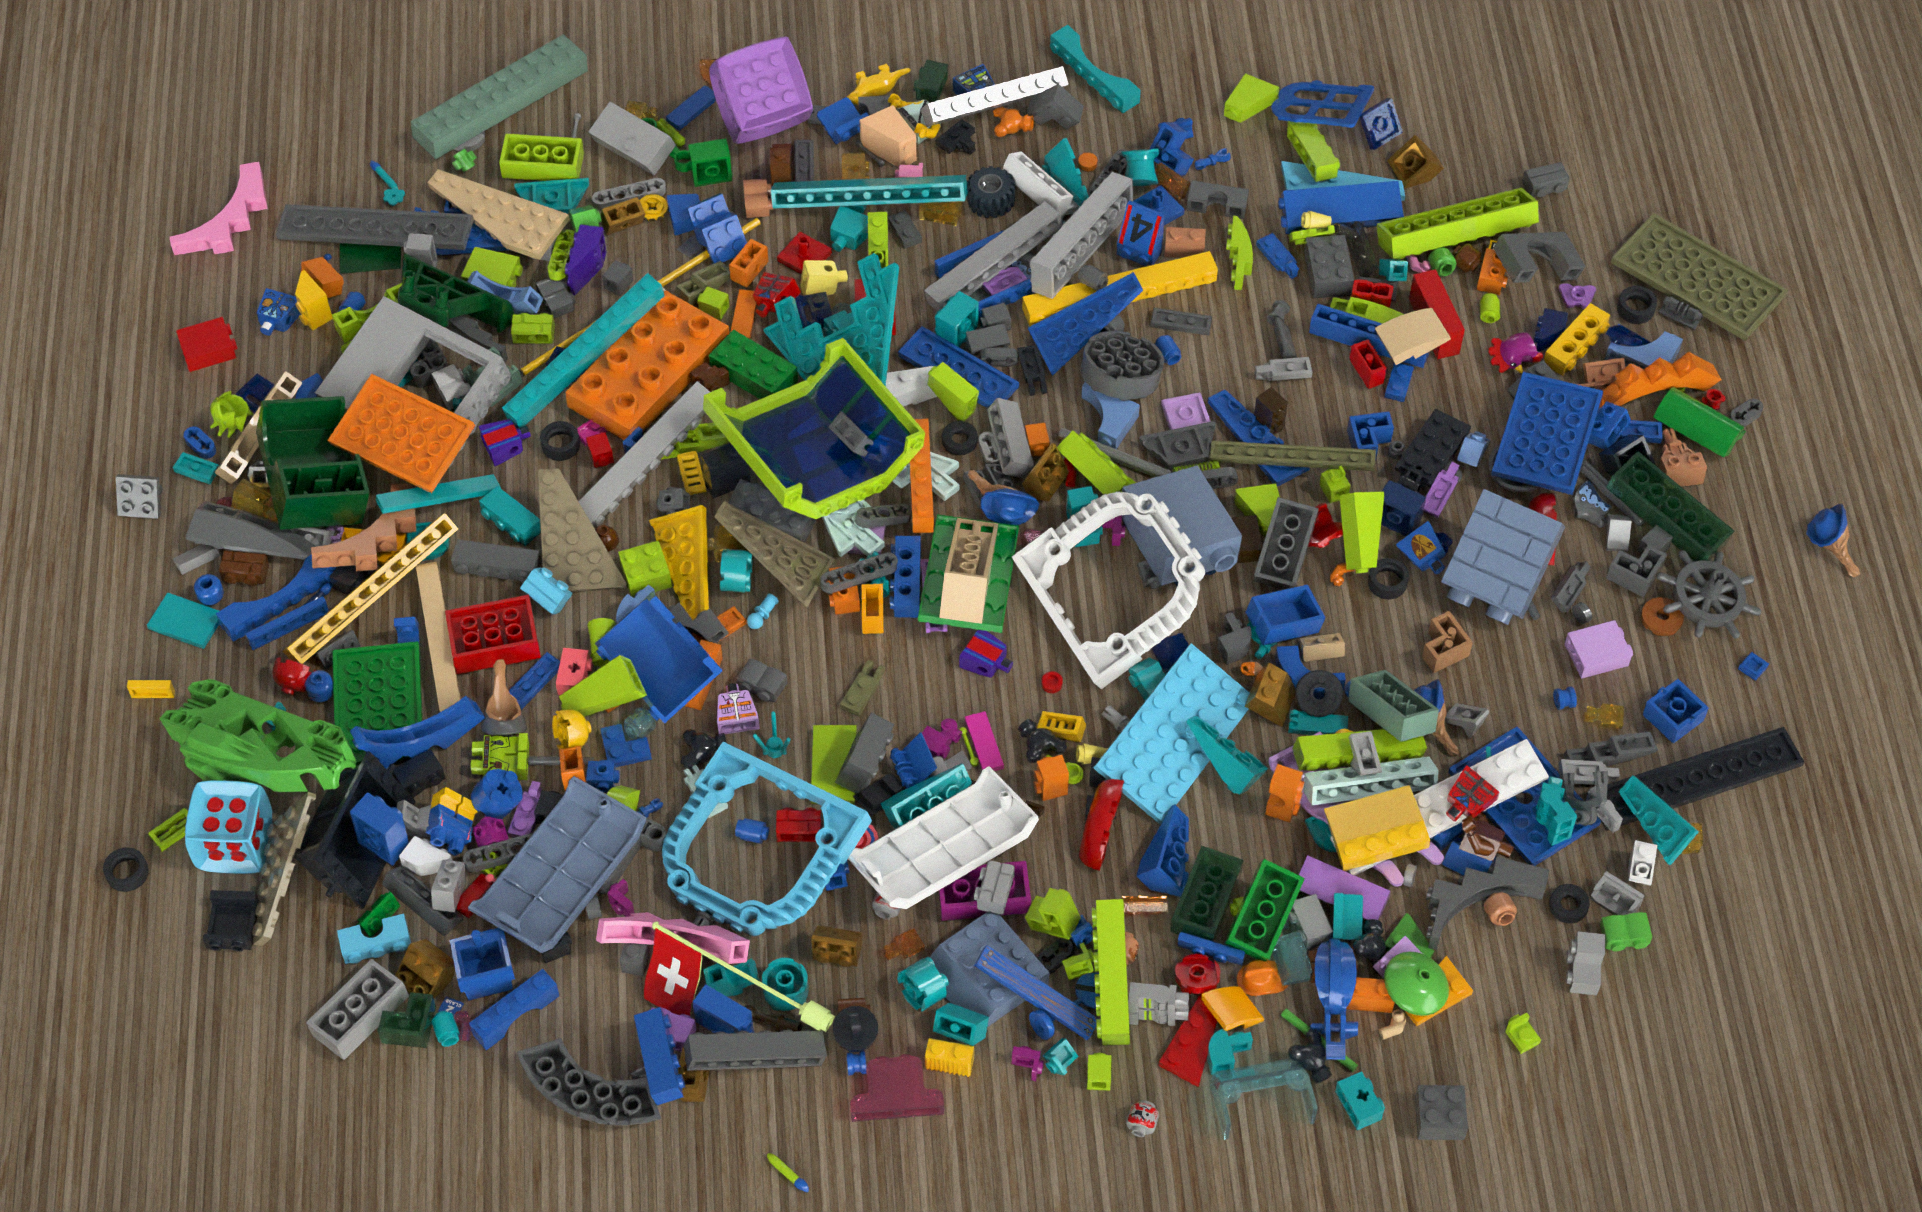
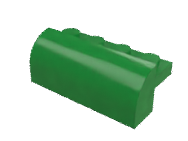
(1699, 422)

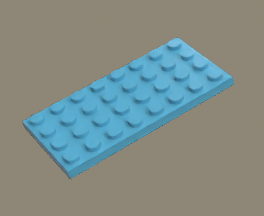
(1157, 749)

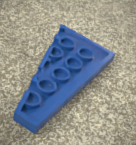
(1070, 329)

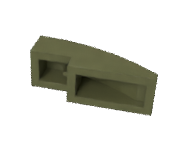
(711, 276)

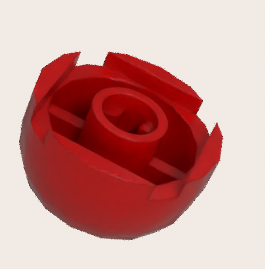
(290, 676)

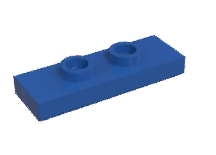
(1206, 947)

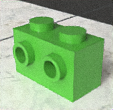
(585, 216)

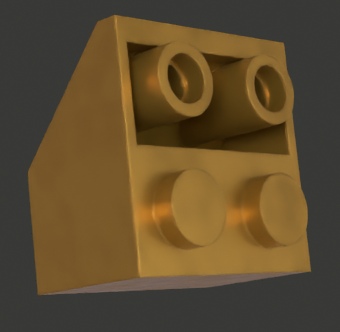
(1046, 475)
(836, 946)
(425, 968)

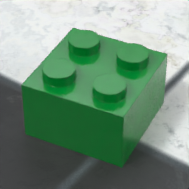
(710, 162)

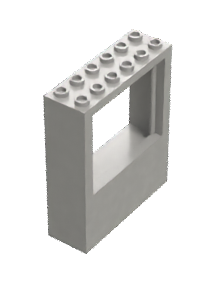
(391, 344)

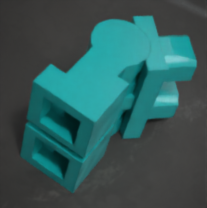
(1555, 814)

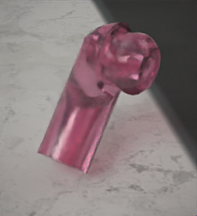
(465, 1030)

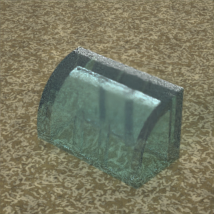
(1292, 959)

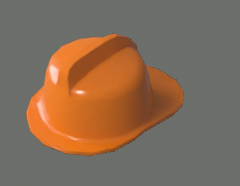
(1260, 978)

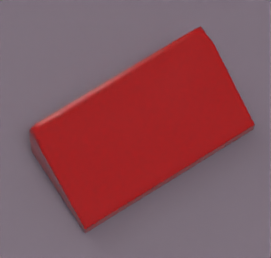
(473, 892)

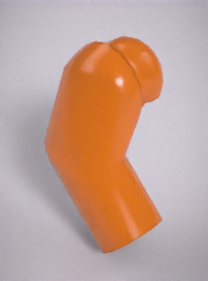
(1336, 576)

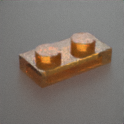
(1171, 181)
(1151, 904)

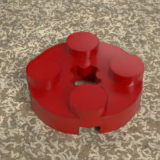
(1201, 984)

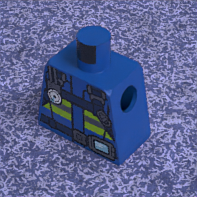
(972, 80)

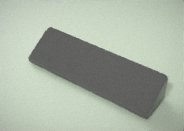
(419, 899)

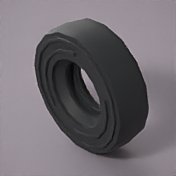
(959, 448)
(1561, 913)

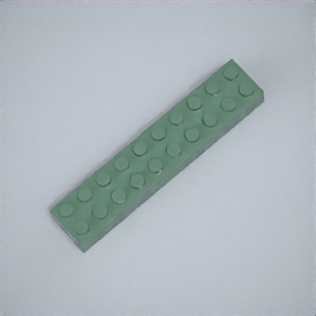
(499, 96)

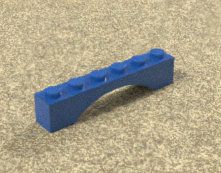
(245, 616)

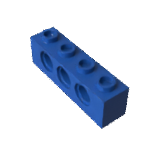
(909, 604)

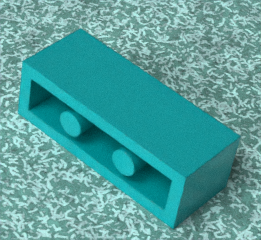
(510, 516)

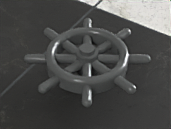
(1709, 594)

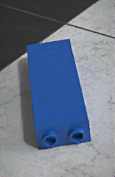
(1345, 204)

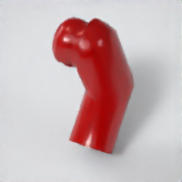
(1071, 477)

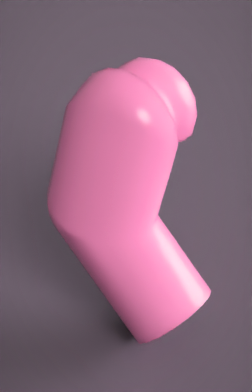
(1418, 266)

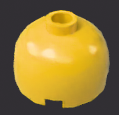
(570, 728)

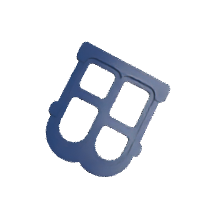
(1355, 109)

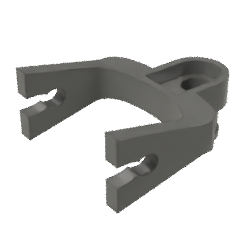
(1585, 810)

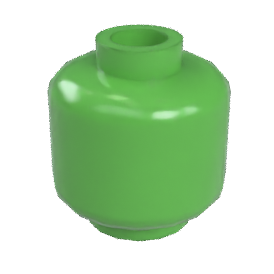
(1442, 261)

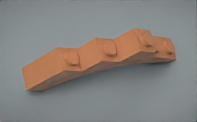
(362, 548)

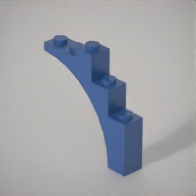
(417, 738)

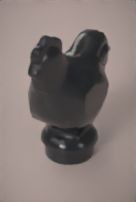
(1039, 740)
(701, 746)
(1371, 944)
(1312, 1056)

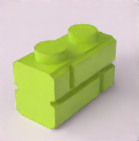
(533, 328)

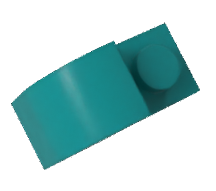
(727, 981)
(1222, 1047)

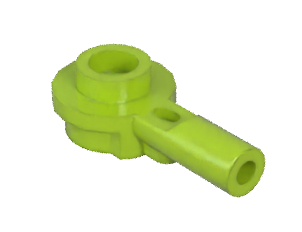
(1075, 772)

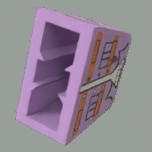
(736, 711)

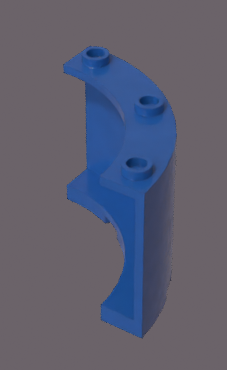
(663, 654)

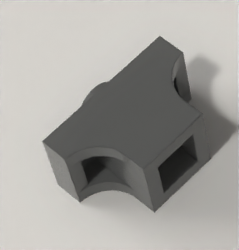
(873, 104)

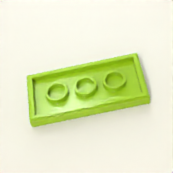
(829, 752)

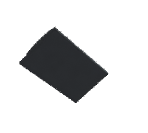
(878, 792)

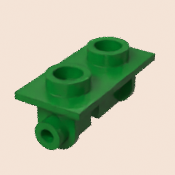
(383, 908)

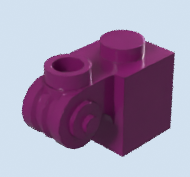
(940, 741)

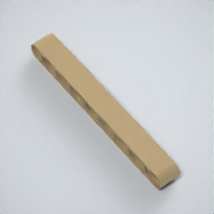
(438, 635)

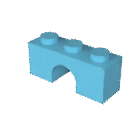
(393, 938)

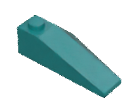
(1061, 167)
(1234, 767)
(925, 795)

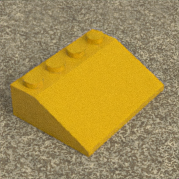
(1377, 828)

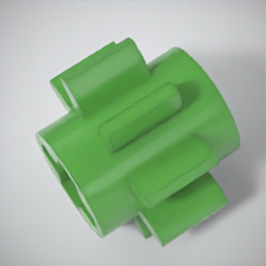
(464, 160)

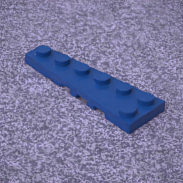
(1248, 429)

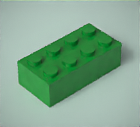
(753, 366)
(1264, 910)

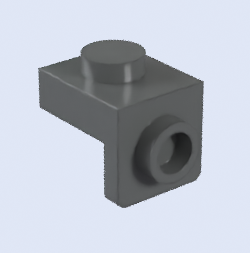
(1147, 575)

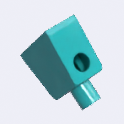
(848, 229)

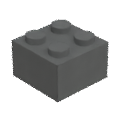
(1441, 1112)

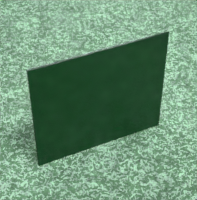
(368, 257)

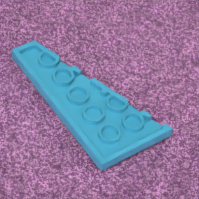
(1298, 177)

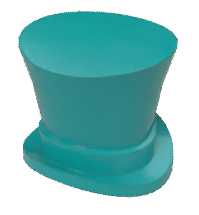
(1141, 166)

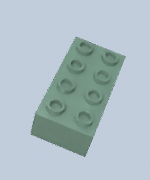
(1393, 705)

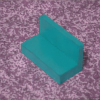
(1348, 916)

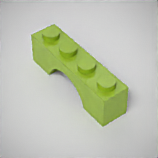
(350, 321)

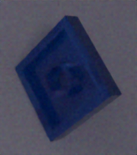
(1381, 123)

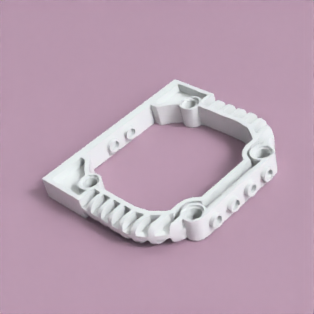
(1039, 565)

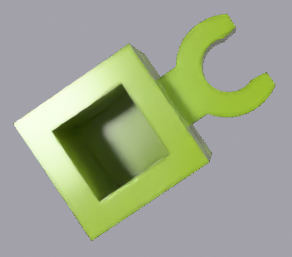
(1334, 483)

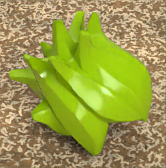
(229, 412)

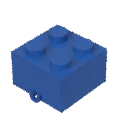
(1675, 710)

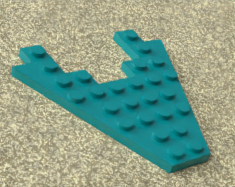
(867, 335)

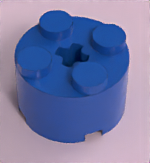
(497, 793)

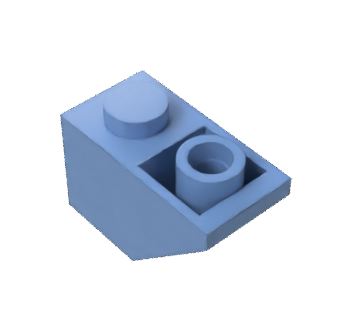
(1473, 448)

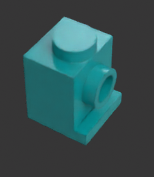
(1393, 269)

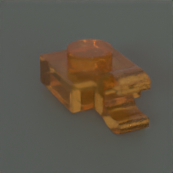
(906, 944)

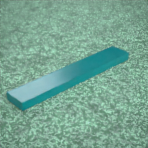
(442, 493)

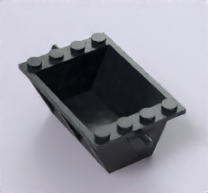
(331, 844)

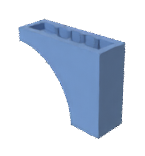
(1665, 347)
(1115, 414)

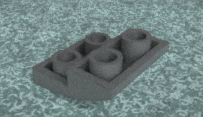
(991, 473)

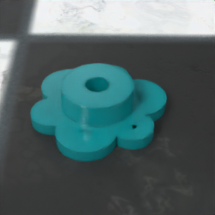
(393, 196)

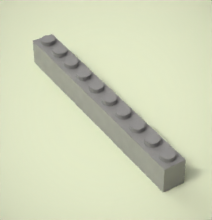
(644, 455)

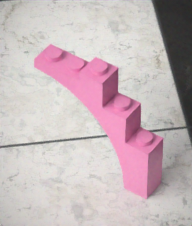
(234, 218)
(638, 929)

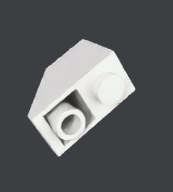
(423, 857)
(1642, 862)

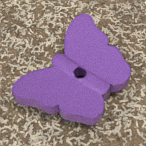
(1577, 295)

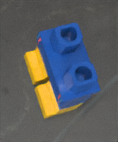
(450, 820)

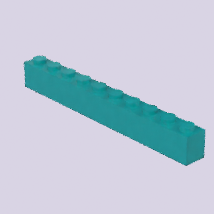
(869, 191)
(583, 351)

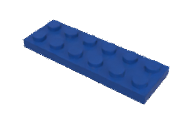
(929, 349)

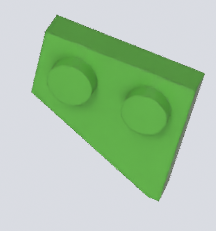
(1408, 928)

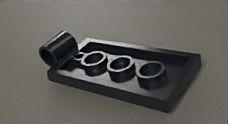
(1431, 450)

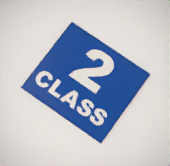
(451, 1005)

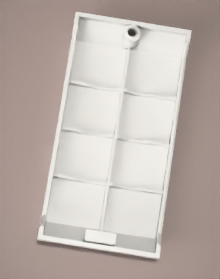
(946, 841)

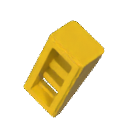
(687, 461)
(1072, 720)

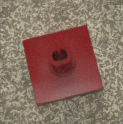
(803, 249)

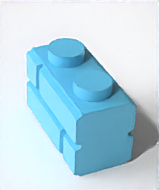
(546, 590)

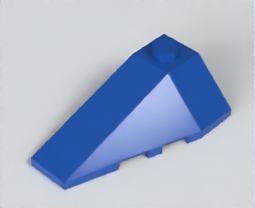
(1165, 858)

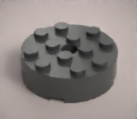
(1121, 365)

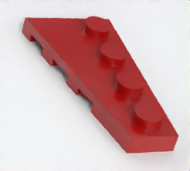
(1189, 1047)

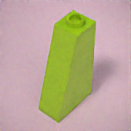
(1361, 528)
(605, 688)

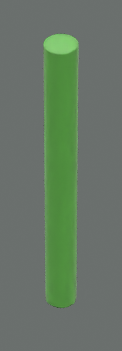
(1303, 1027)

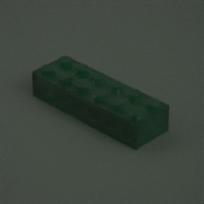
(1670, 507)

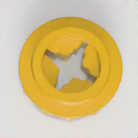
(654, 201)

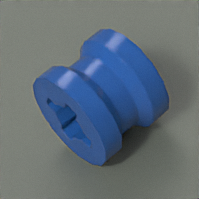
(1565, 698)
(856, 1063)

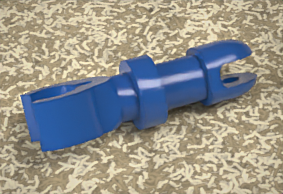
(1220, 156)
(653, 806)

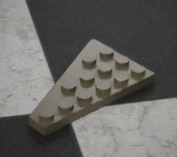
(570, 541)
(787, 558)

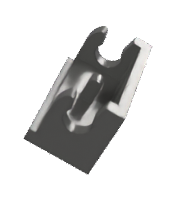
(987, 338)
(850, 434)

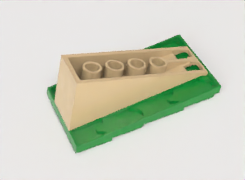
(968, 573)

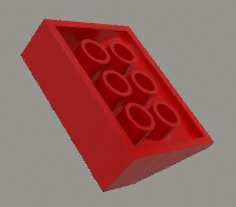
(491, 633)

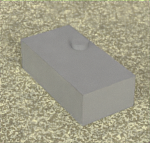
(632, 138)
(357, 1009)

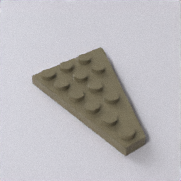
(284, 838)

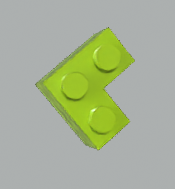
(1053, 914)

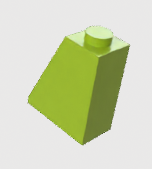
(1250, 98)
(953, 391)
(1259, 502)

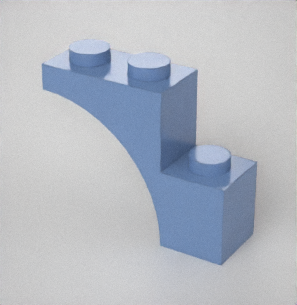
(522, 299)

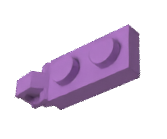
(1441, 490)
(524, 818)

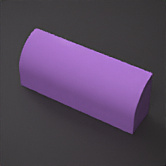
(1326, 880)

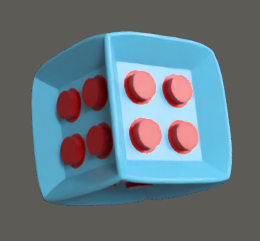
(228, 826)

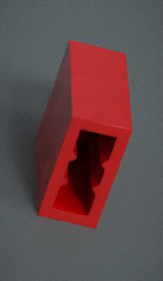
(207, 343)

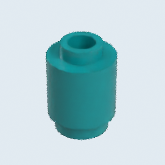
(445, 1028)

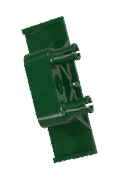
(444, 296)

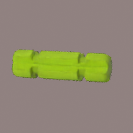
(677, 138)

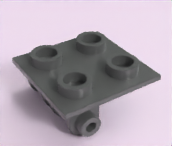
(1683, 314)

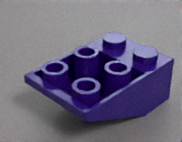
(585, 257)

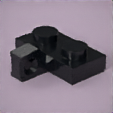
(957, 137)

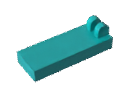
(1309, 725)

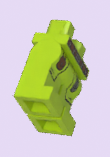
(503, 754)

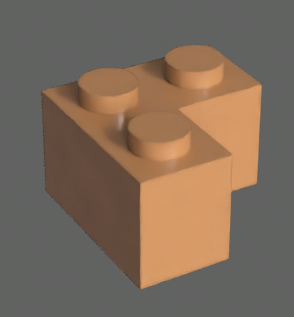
(1448, 643)

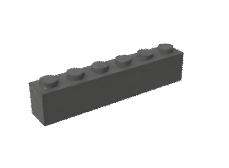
(754, 1050)

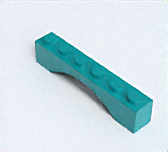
(1116, 90)

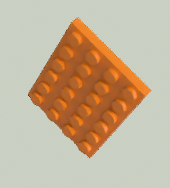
(401, 433)

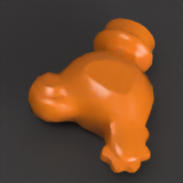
(1011, 121)

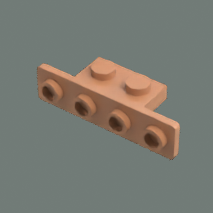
(1602, 372)

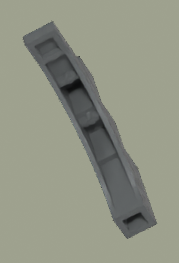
(1504, 876)

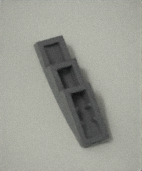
(470, 330)
(1615, 750)

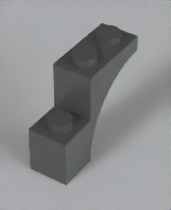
(705, 625)

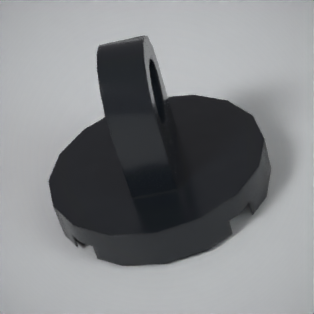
(855, 1029)

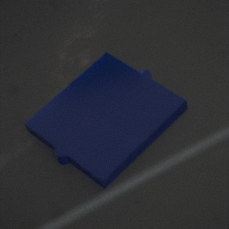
(1169, 650)

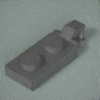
(1570, 586)

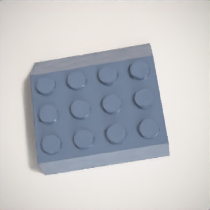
(971, 986)

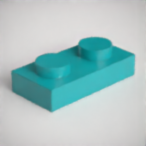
(195, 468)

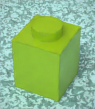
(713, 302)
(1099, 1072)

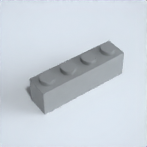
(1010, 438)

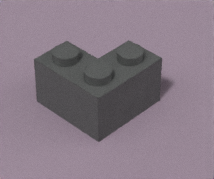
(1057, 105)
(1636, 573)

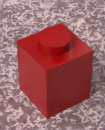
(599, 450)

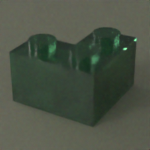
(411, 1027)

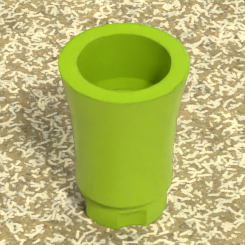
(598, 628)

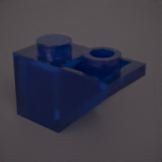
(1551, 326)

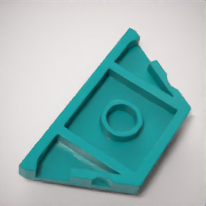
(555, 194)

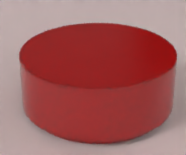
(1052, 682)

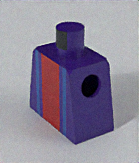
(503, 440)
(985, 655)

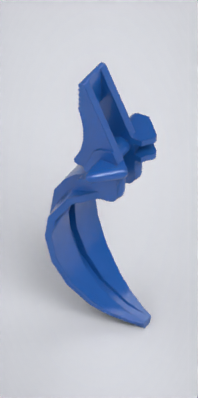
(1335, 986)

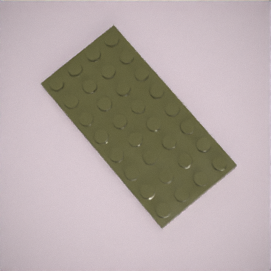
(1699, 276)

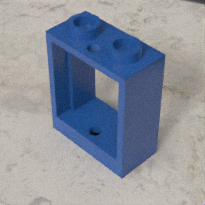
(721, 1013)

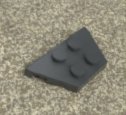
(1180, 445)

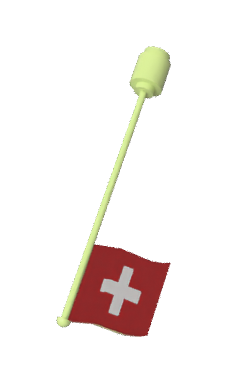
(677, 971)

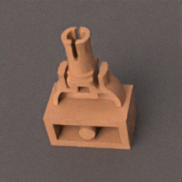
(1680, 462)

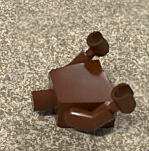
(1483, 838)

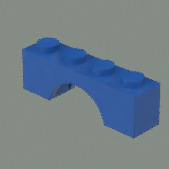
(495, 1021)

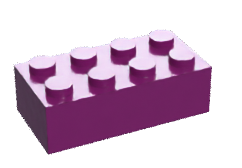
(958, 897)

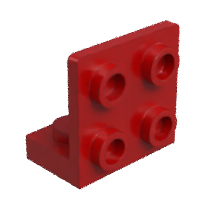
(1325, 528)

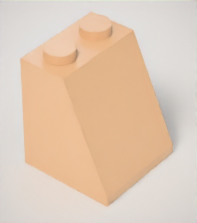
(889, 137)

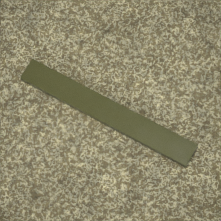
(1292, 455)

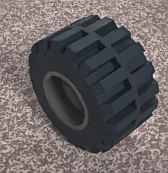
(991, 192)

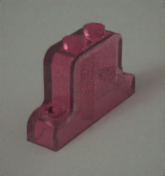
(896, 1091)

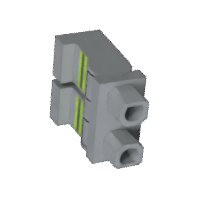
(1157, 1003)

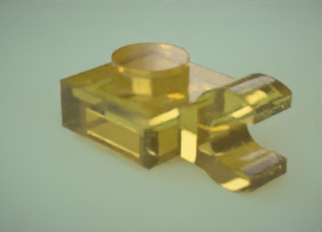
(641, 110)
(1608, 714)

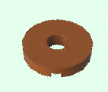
(1656, 625)

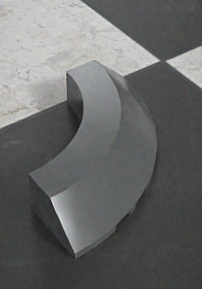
(585, 1093)

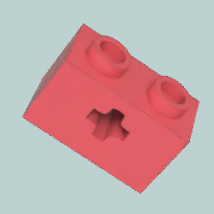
(572, 668)

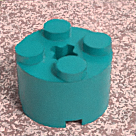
(736, 570)
(788, 979)
(923, 984)

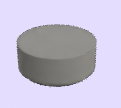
(1409, 875)

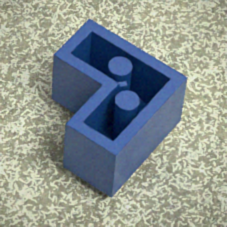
(1169, 142)
(1370, 430)

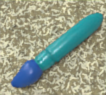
(382, 173)

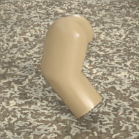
(1396, 1025)

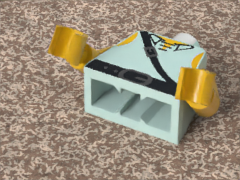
(912, 115)

